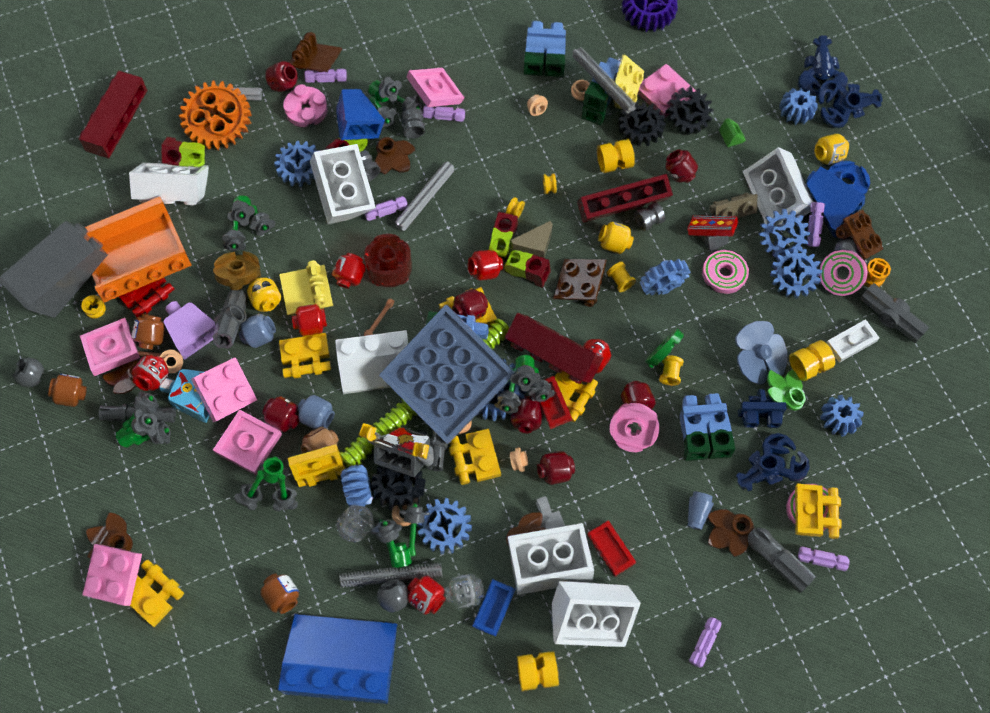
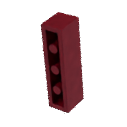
(113, 114)
(624, 198)
(554, 348)

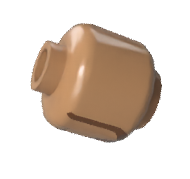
(318, 439)

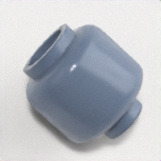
(257, 330)
(315, 412)

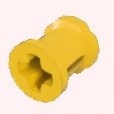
(621, 277)
(671, 370)

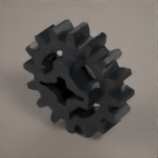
(695, 105)
(642, 124)
(398, 487)

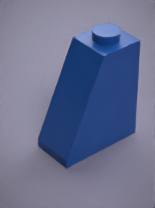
(357, 116)
(838, 197)

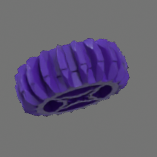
(649, 13)

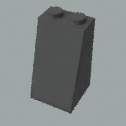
(54, 269)

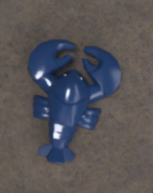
(822, 68)
(846, 102)
(772, 466)

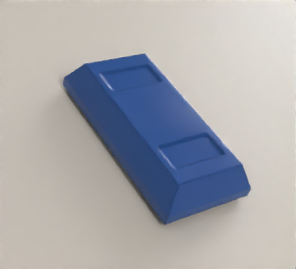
(493, 607)

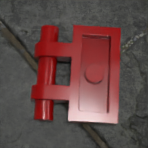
(137, 296)

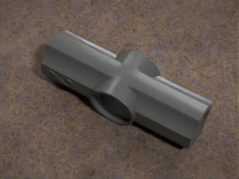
(894, 313)
(230, 319)

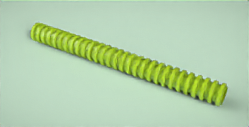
(403, 412)

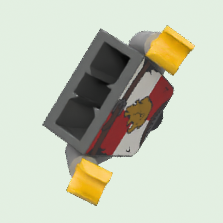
(401, 449)

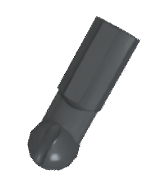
(780, 559)

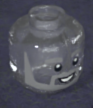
(355, 523)
(465, 591)

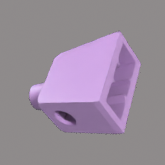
(188, 328)

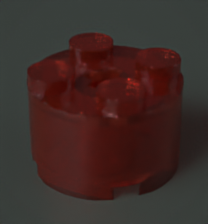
(388, 260)

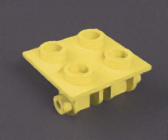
(629, 78)
(306, 287)

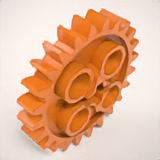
(224, 99)

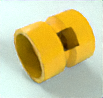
(616, 155)
(813, 359)
(537, 671)

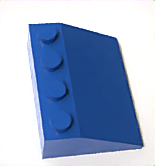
(338, 659)

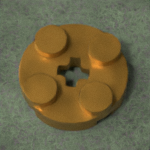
(236, 269)

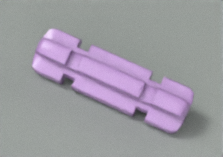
(331, 76)
(444, 113)
(387, 208)
(815, 224)
(823, 558)
(705, 642)

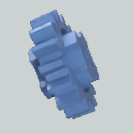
(288, 163)
(787, 223)
(805, 272)
(664, 277)
(454, 523)

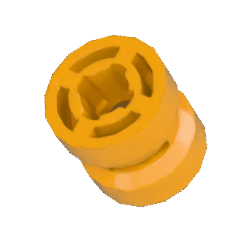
(878, 271)

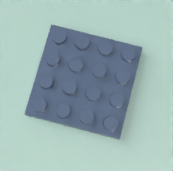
(447, 374)

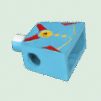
(184, 395)

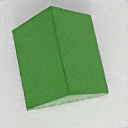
(731, 133)

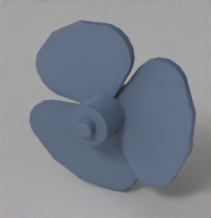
(757, 346)

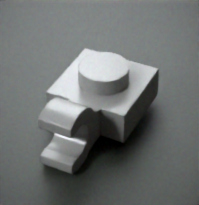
(550, 519)

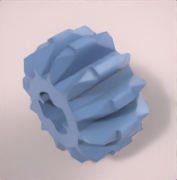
(798, 106)
(845, 424)
(356, 486)

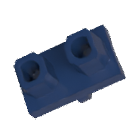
(761, 407)

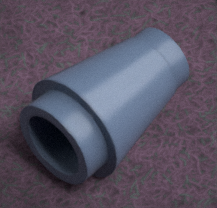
(699, 509)

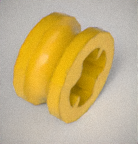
(549, 183)
(515, 207)
(93, 300)

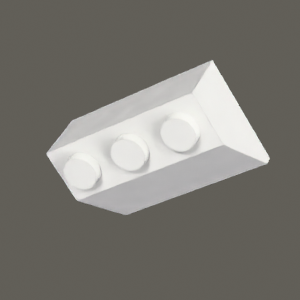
(168, 182)
(342, 183)
(778, 185)
(365, 357)
(550, 556)
(593, 614)

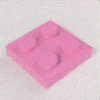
(435, 87)
(660, 87)
(109, 346)
(224, 389)
(247, 442)
(112, 574)

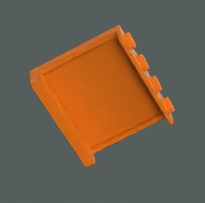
(139, 249)

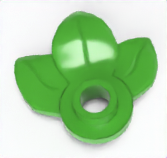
(786, 389)

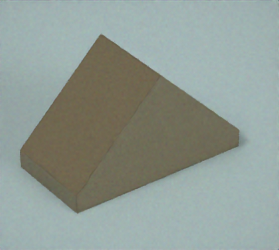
(534, 241)

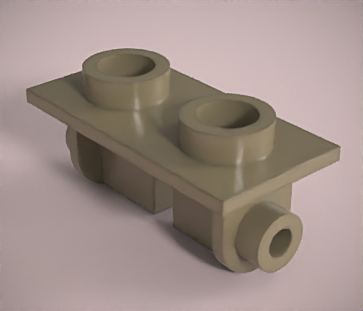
(738, 206)

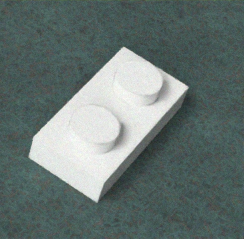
(852, 341)

